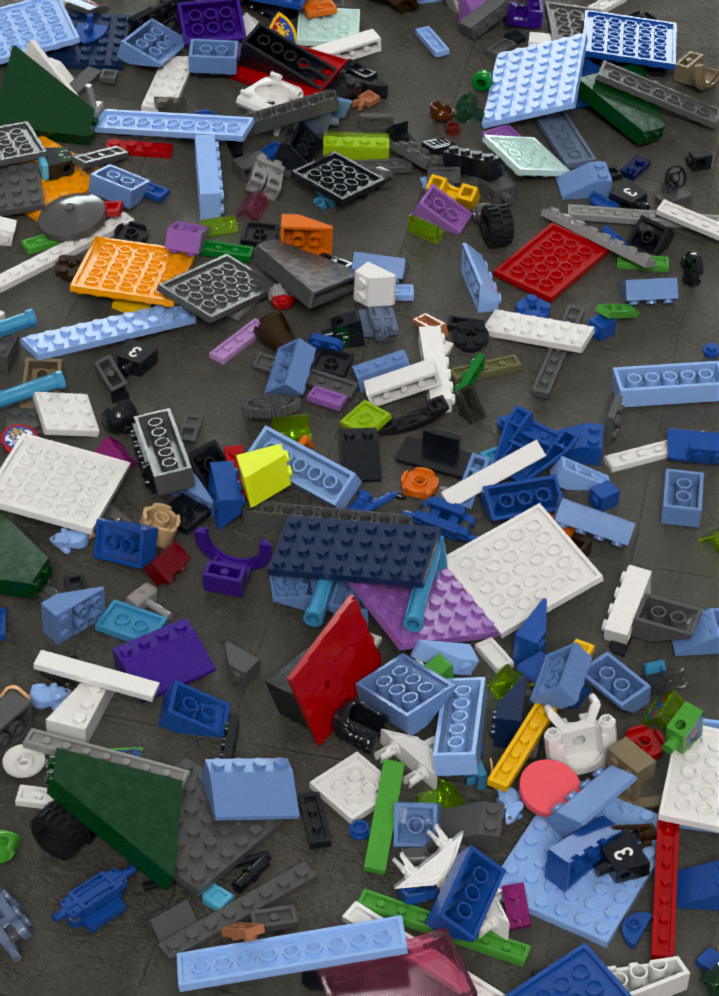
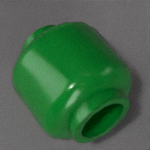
(482, 80)

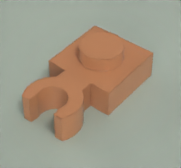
(366, 99)

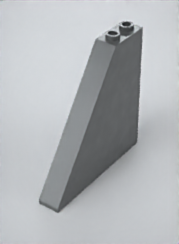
(304, 274)

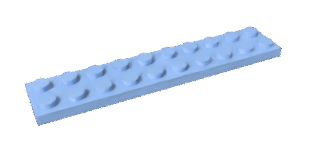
(173, 124)
(106, 331)
(291, 953)

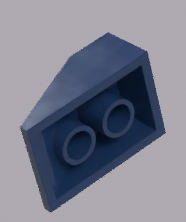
(508, 714)

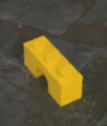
(465, 195)

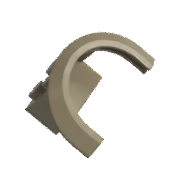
(693, 72)
(634, 760)

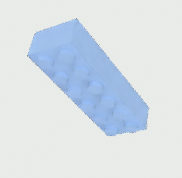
(208, 177)
(667, 383)
(313, 472)
(461, 728)

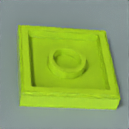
(366, 416)

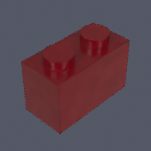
(167, 563)

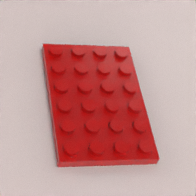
(551, 262)

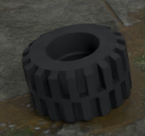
(496, 225)
(59, 831)

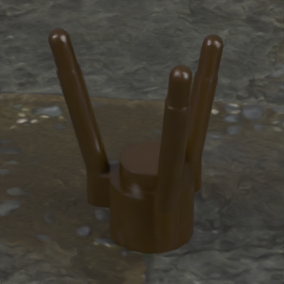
(642, 832)

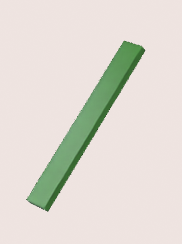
(416, 917)

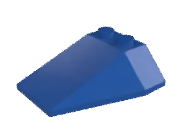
(521, 430)

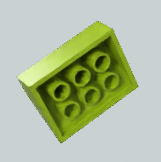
(357, 144)

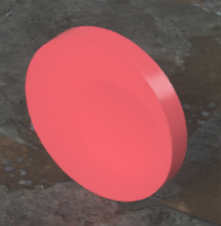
(545, 785)

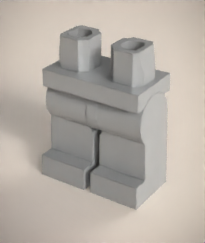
(266, 174)

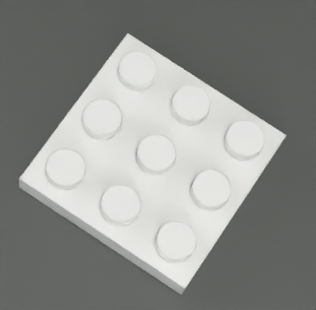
(65, 414)
(349, 787)

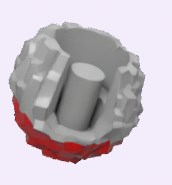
(280, 297)

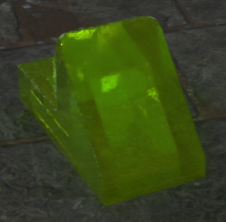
(504, 681)
(445, 793)

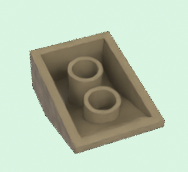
(35, 369)

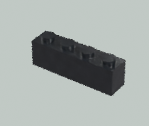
(473, 163)

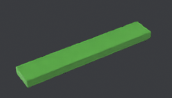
(383, 817)

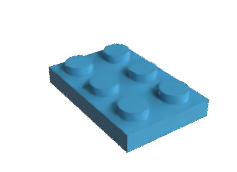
(128, 621)

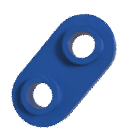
(319, 340)

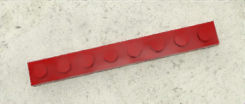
(664, 890)

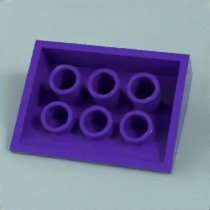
(210, 20)
(165, 656)

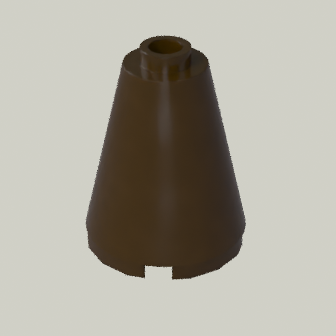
(274, 330)

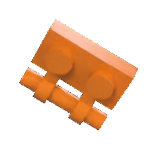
(319, 8)

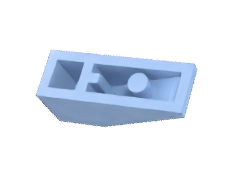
(576, 476)
(458, 654)

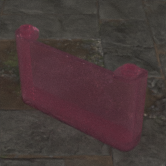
(428, 969)

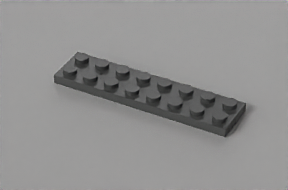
(658, 94)

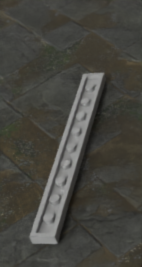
(620, 215)

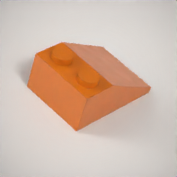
(306, 233)

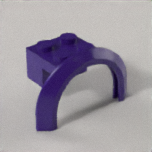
(525, 16)
(228, 573)

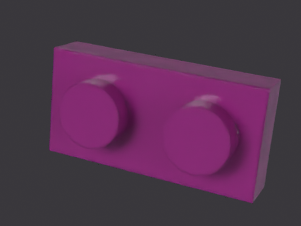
(516, 906)

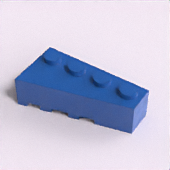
(579, 852)

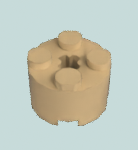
(163, 518)

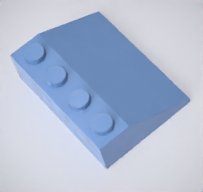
(150, 45)
(405, 693)
(250, 788)

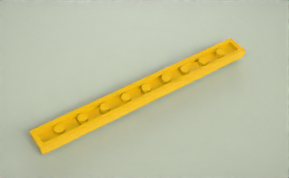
(524, 741)

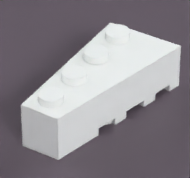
(79, 712)

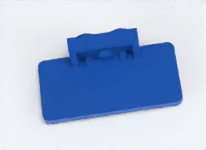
(693, 446)

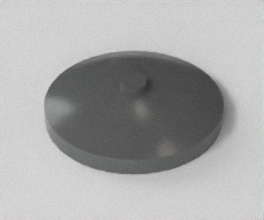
(72, 216)

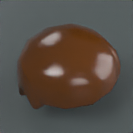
(441, 113)

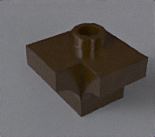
(402, 6)

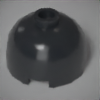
(119, 418)

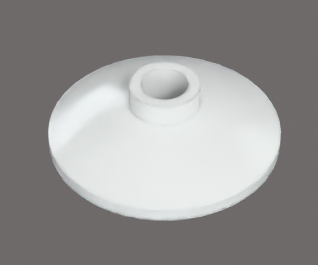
(23, 762)

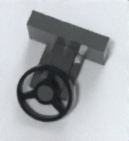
(671, 190)

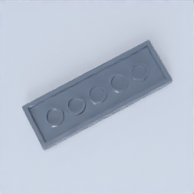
(565, 139)

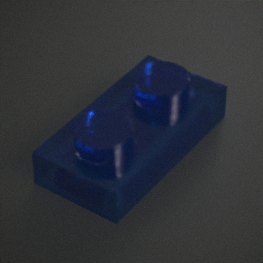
(635, 167)

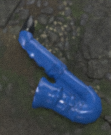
(363, 500)

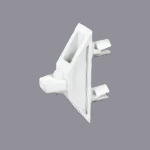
(411, 751)
(435, 867)
(495, 919)

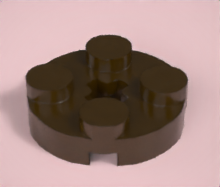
(63, 266)

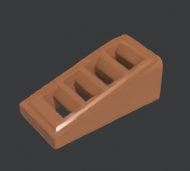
(431, 321)

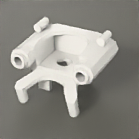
(268, 93)
(580, 743)

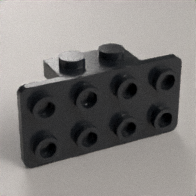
(159, 13)
(436, 451)
(142, 458)

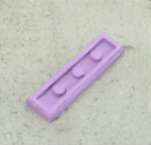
(235, 343)

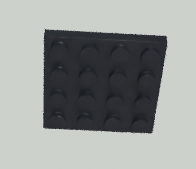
(338, 177)

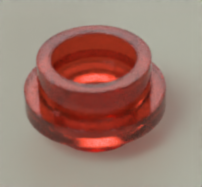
(453, 128)

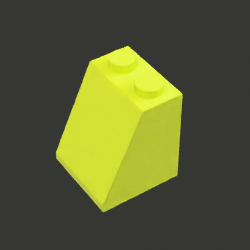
(264, 472)

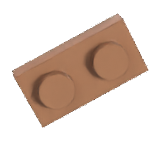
(243, 930)

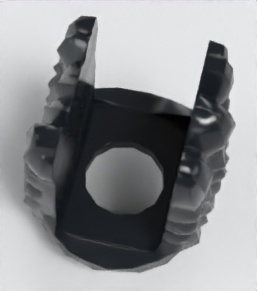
(358, 724)

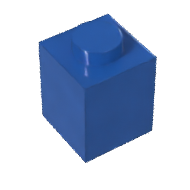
(603, 327)
(604, 496)

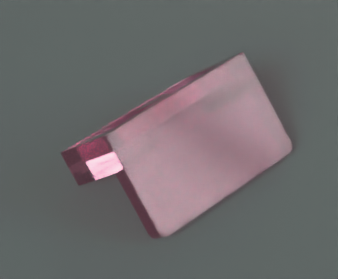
(253, 205)

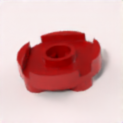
(653, 739)

